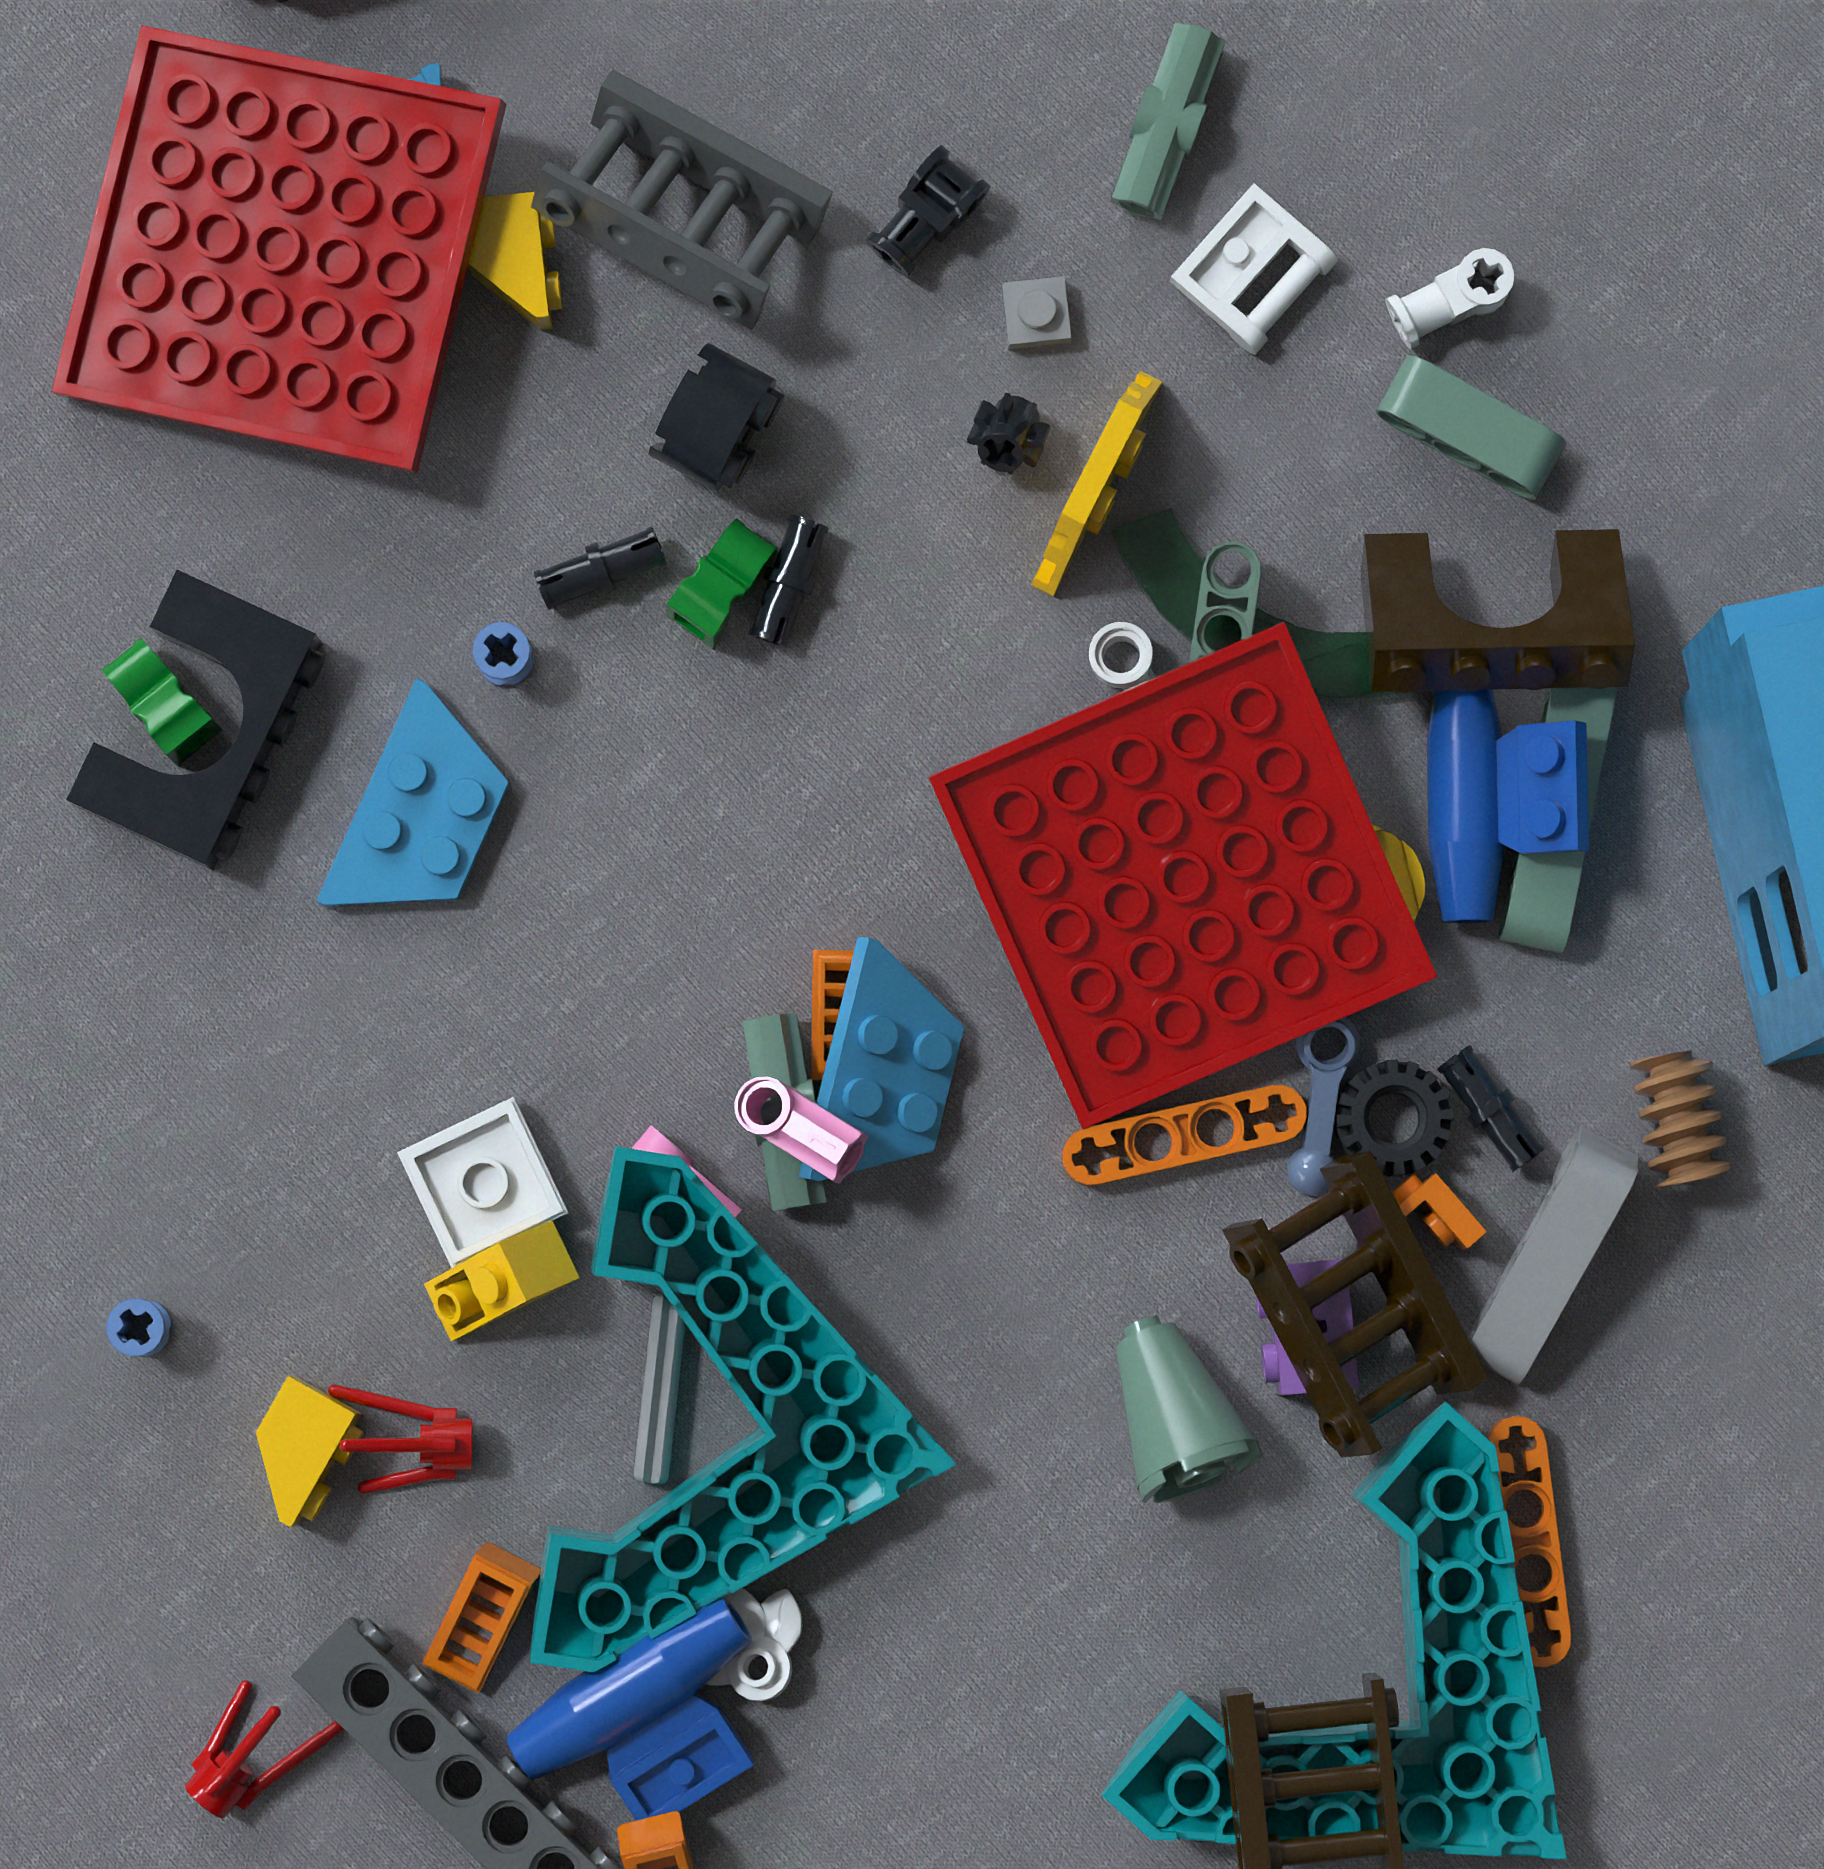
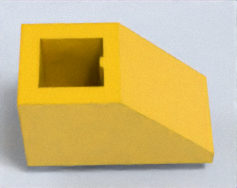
(512, 258)
(501, 1280)
(300, 1446)

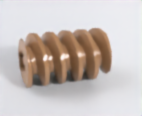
(1680, 1118)

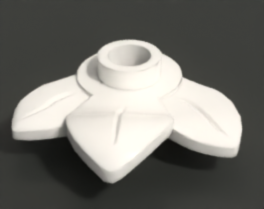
(774, 1632)

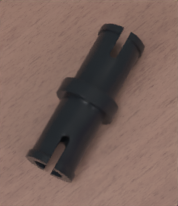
(600, 568)
(788, 580)
(1491, 1108)

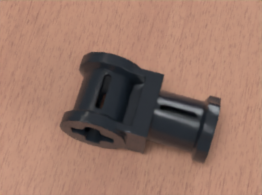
(930, 207)

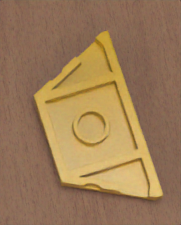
(1092, 494)

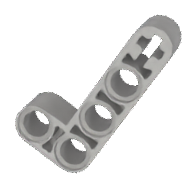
(1553, 1253)

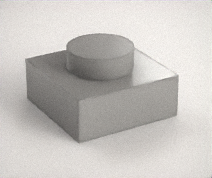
(1036, 312)

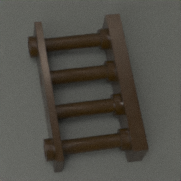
(1412, 1304)
(1257, 1788)

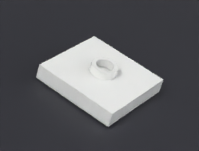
(482, 1181)

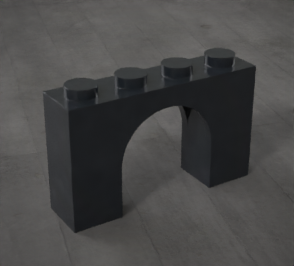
(200, 810)

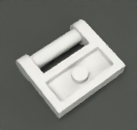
(1238, 254)

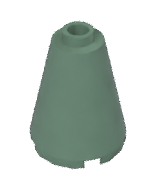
(1177, 1415)

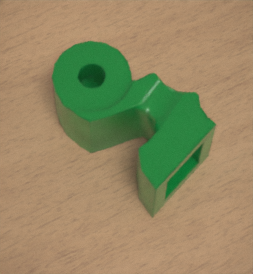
(720, 579)
(158, 700)

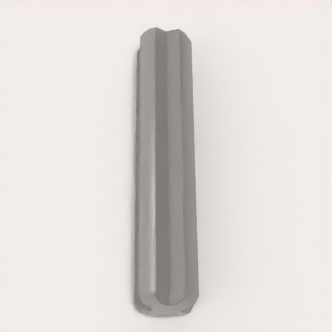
(659, 1393)

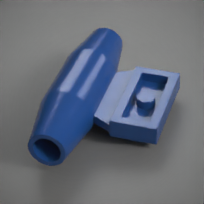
(1497, 794)
(644, 1710)

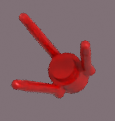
(443, 1443)
(223, 1778)

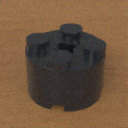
(715, 419)

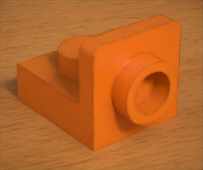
(1446, 1215)

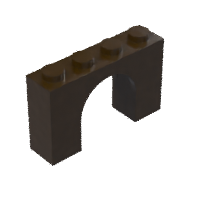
(1427, 647)

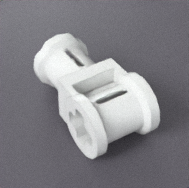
(1450, 296)

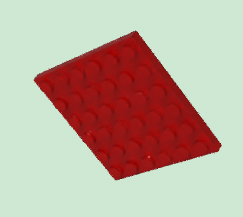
(279, 248)
(1183, 875)

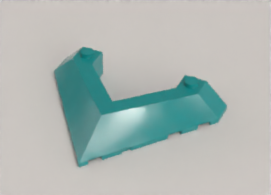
(821, 1459)
(1474, 1746)

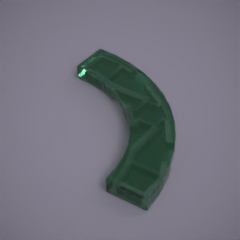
(1171, 580)

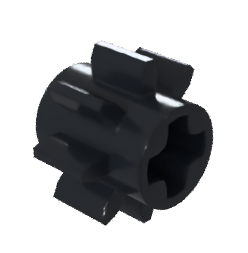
(1008, 433)

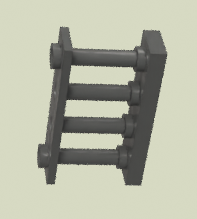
(703, 154)

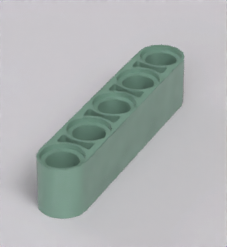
(1545, 886)

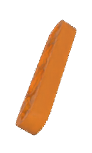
(1185, 1143)
(1540, 1537)

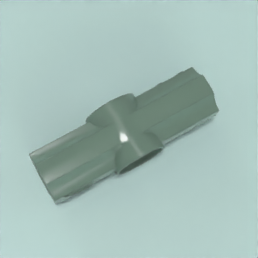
(1168, 121)
(778, 1052)

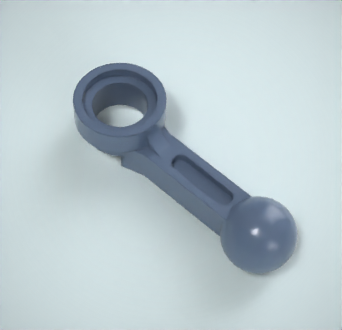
(1315, 1153)

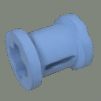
(504, 635)
(119, 1324)

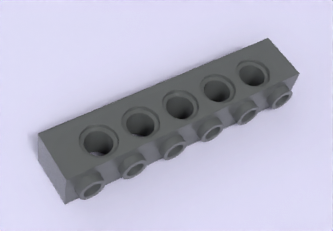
(331, 1681)

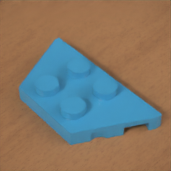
(419, 814)
(888, 1059)

